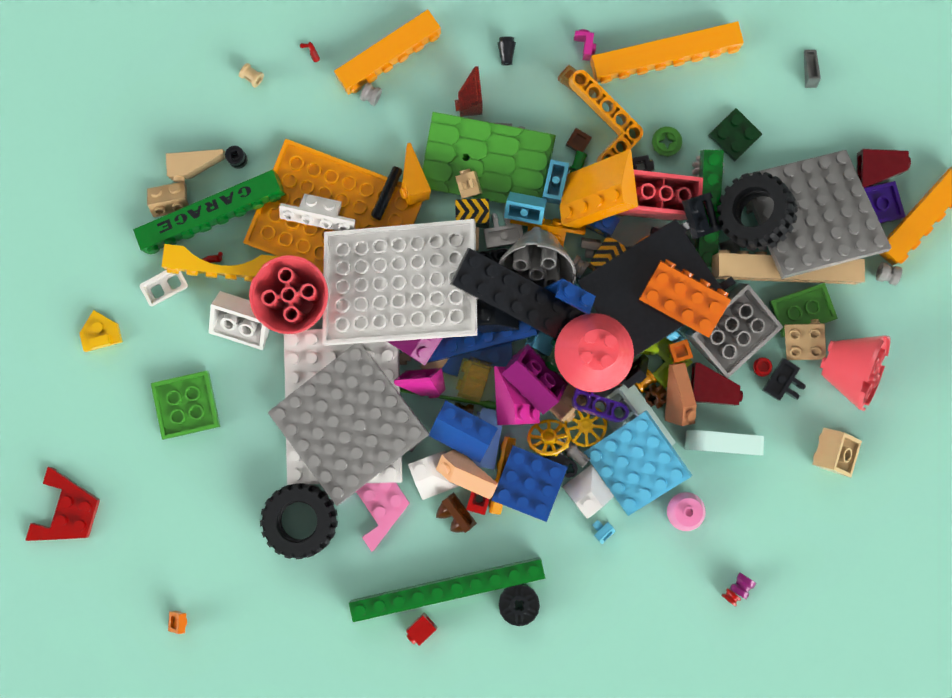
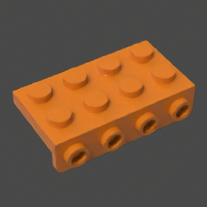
(685, 297)

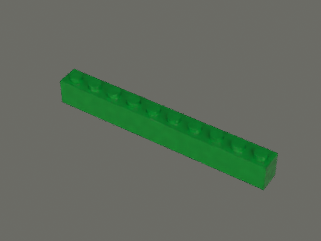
(446, 589)

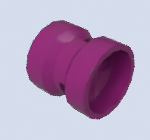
(742, 586)

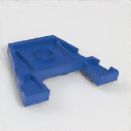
(497, 355)

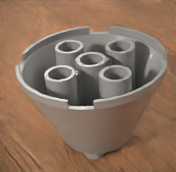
(539, 258)

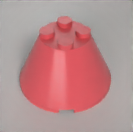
(288, 294)
(594, 352)
(856, 367)

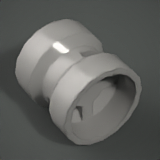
(888, 273)

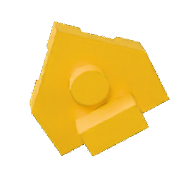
(99, 332)

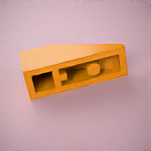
(414, 183)

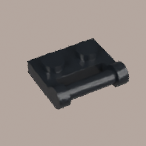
(697, 217)

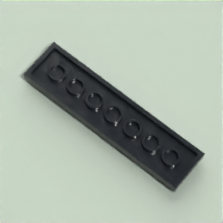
(513, 294)

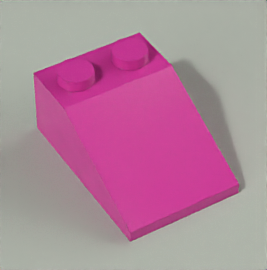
(511, 405)

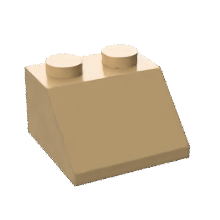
(837, 452)

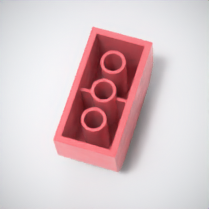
(662, 194)

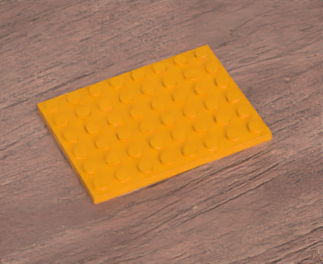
(328, 177)

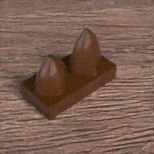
(453, 507)

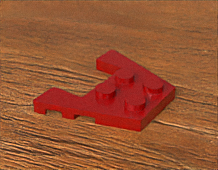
(73, 512)

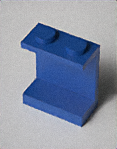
(572, 295)

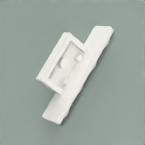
(317, 212)

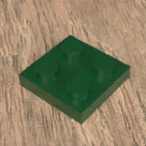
(735, 134)

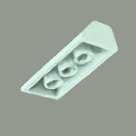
(636, 405)

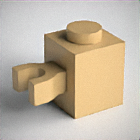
(468, 183)

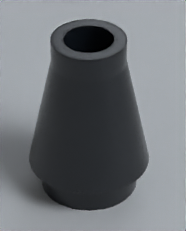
(506, 49)

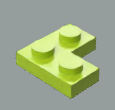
(661, 373)

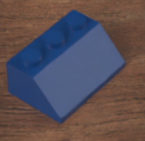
(462, 431)

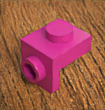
(589, 47)

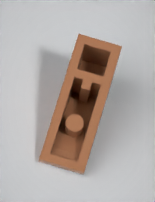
(680, 397)

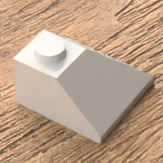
(427, 478)
(588, 491)

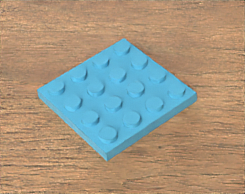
(637, 463)

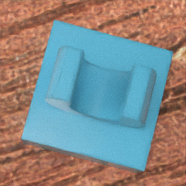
(604, 532)

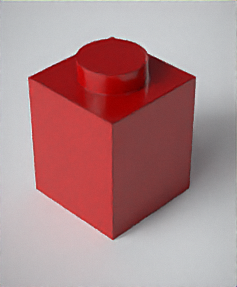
(421, 629)

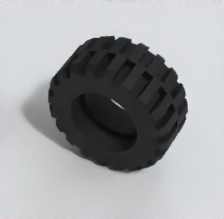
(744, 191)
(273, 526)

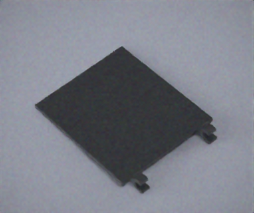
(624, 278)

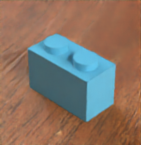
(555, 181)
(525, 208)

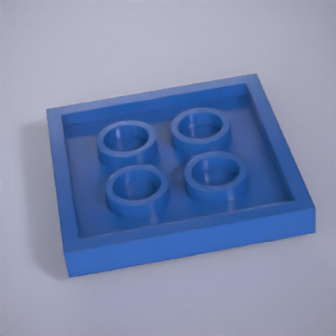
(529, 483)

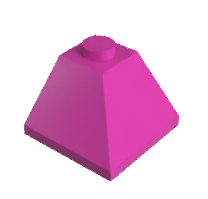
(423, 382)

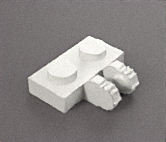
(502, 235)

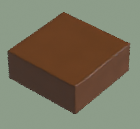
(578, 140)

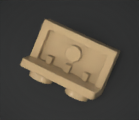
(167, 198)
(563, 409)

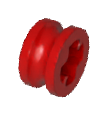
(731, 597)

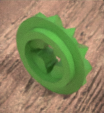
(672, 135)

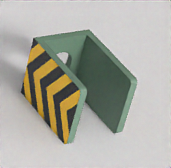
(473, 209)

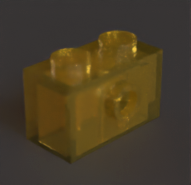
(474, 379)

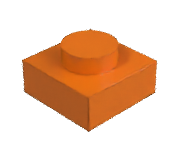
(680, 351)
(177, 622)

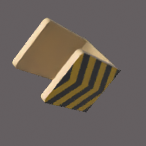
(608, 250)

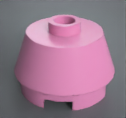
(686, 511)

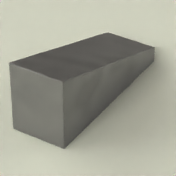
(811, 69)

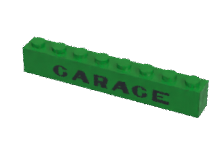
(209, 212)

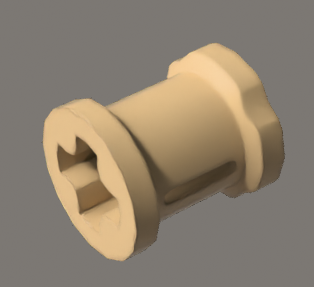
(251, 75)

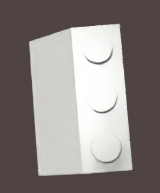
(234, 320)

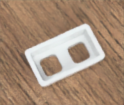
(162, 279)

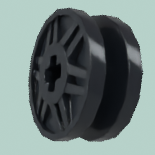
(519, 616)

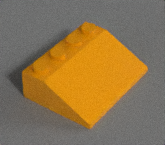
(599, 191)

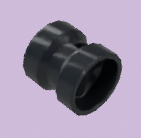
(238, 160)

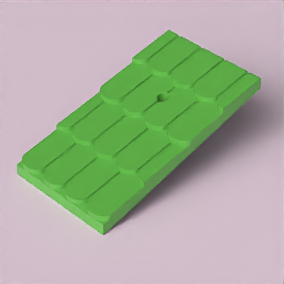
(502, 156)

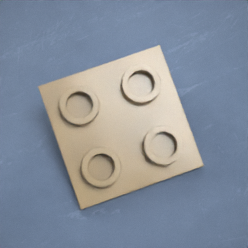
(805, 341)

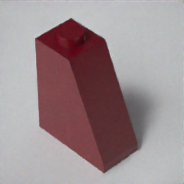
(880, 165)
(713, 387)

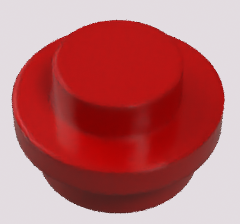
(762, 366)

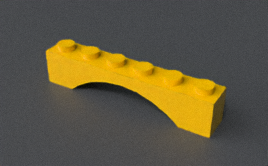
(179, 258)

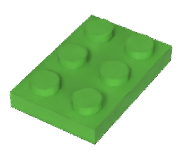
(803, 307)

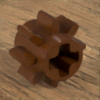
(655, 395)

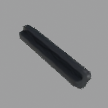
(386, 193)

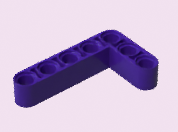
(591, 400)

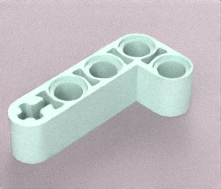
(724, 442)

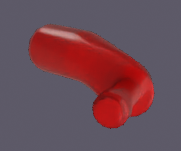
(313, 53)
(213, 258)

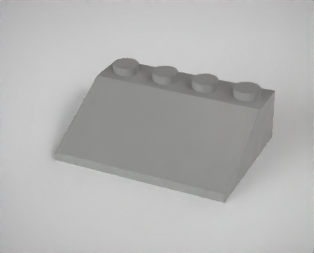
(739, 332)

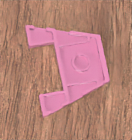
(386, 505)

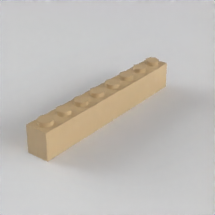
(763, 268)

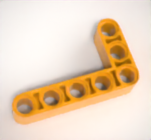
(608, 117)

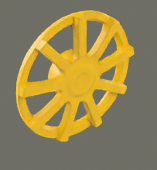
(585, 426)
(549, 437)

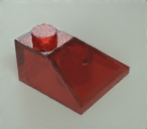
(470, 96)

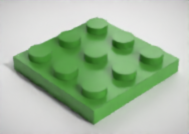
(185, 405)

